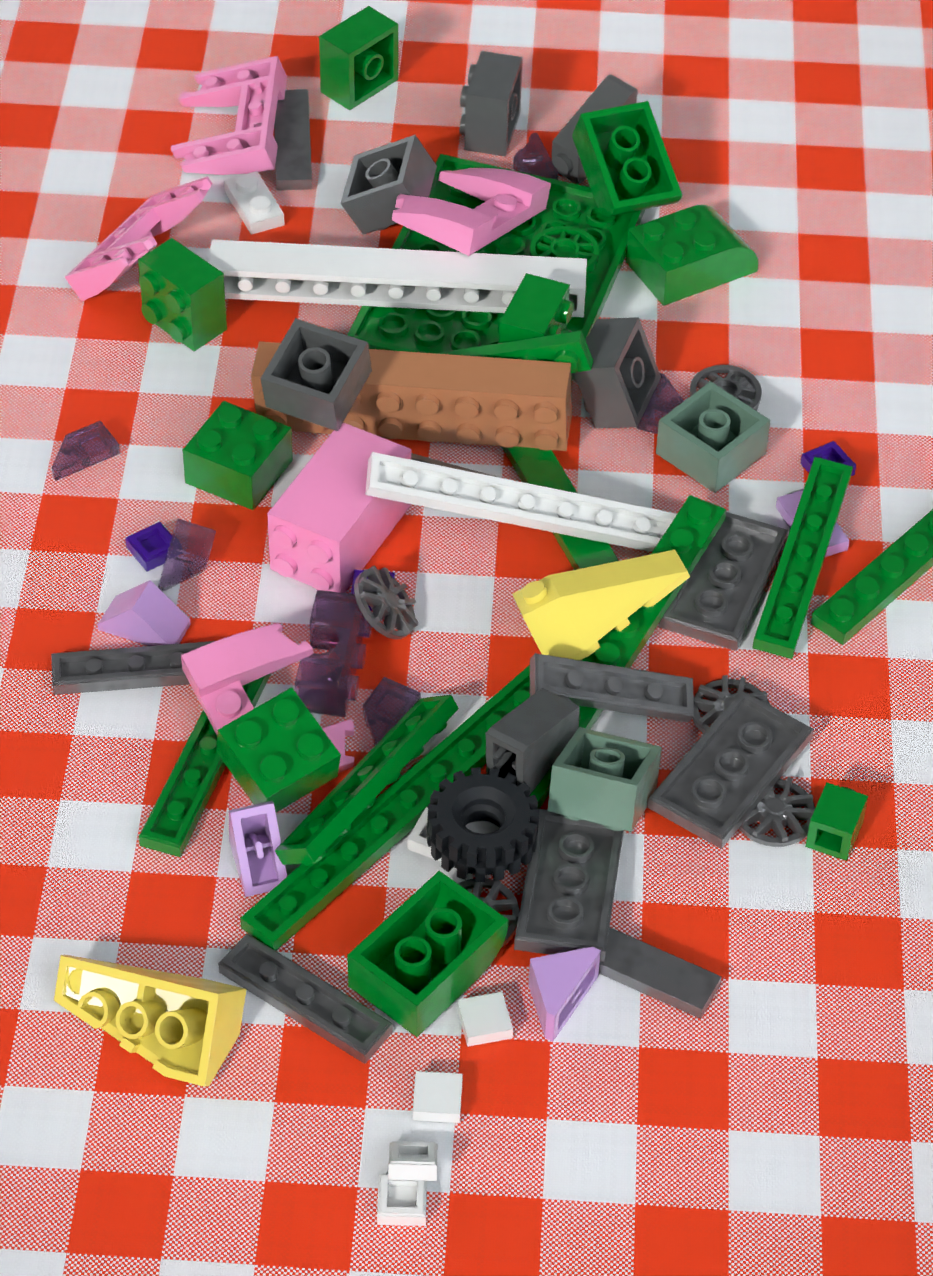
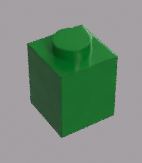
(836, 821)

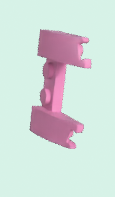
(252, 147)
(508, 202)
(135, 237)
(228, 664)

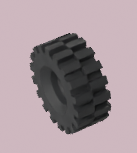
(482, 799)

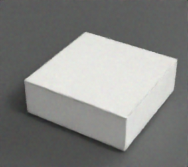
(484, 1019)
(437, 1096)
(412, 1161)
(401, 1202)

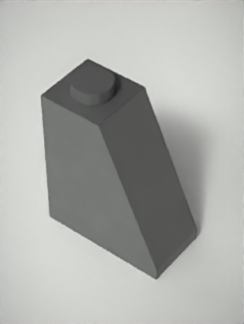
(609, 94)
(531, 737)

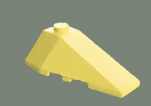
(582, 605)
(165, 1017)

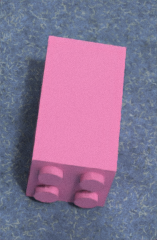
(325, 519)

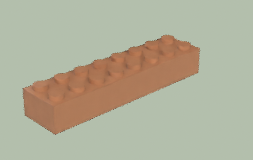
(450, 399)

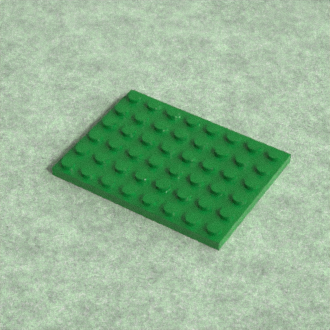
(454, 330)

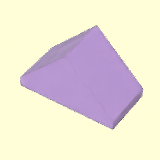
(145, 617)
(253, 844)
(560, 984)

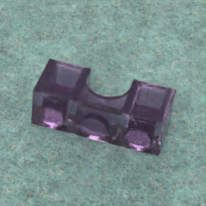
(328, 679)

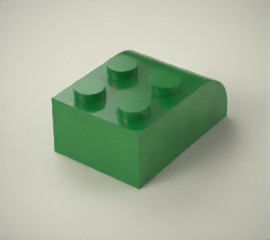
(625, 159)
(688, 253)
(426, 953)

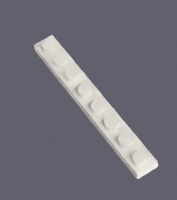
(515, 502)

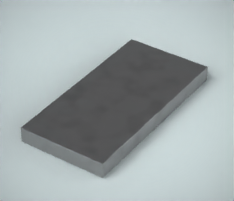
(727, 582)
(730, 769)
(569, 887)

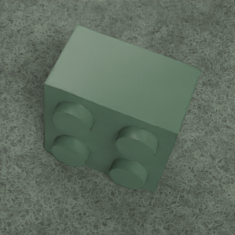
(712, 436)
(604, 779)

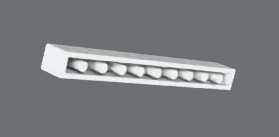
(386, 276)

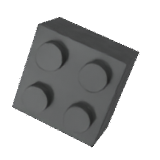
(491, 103)
(381, 176)
(621, 373)
(316, 374)

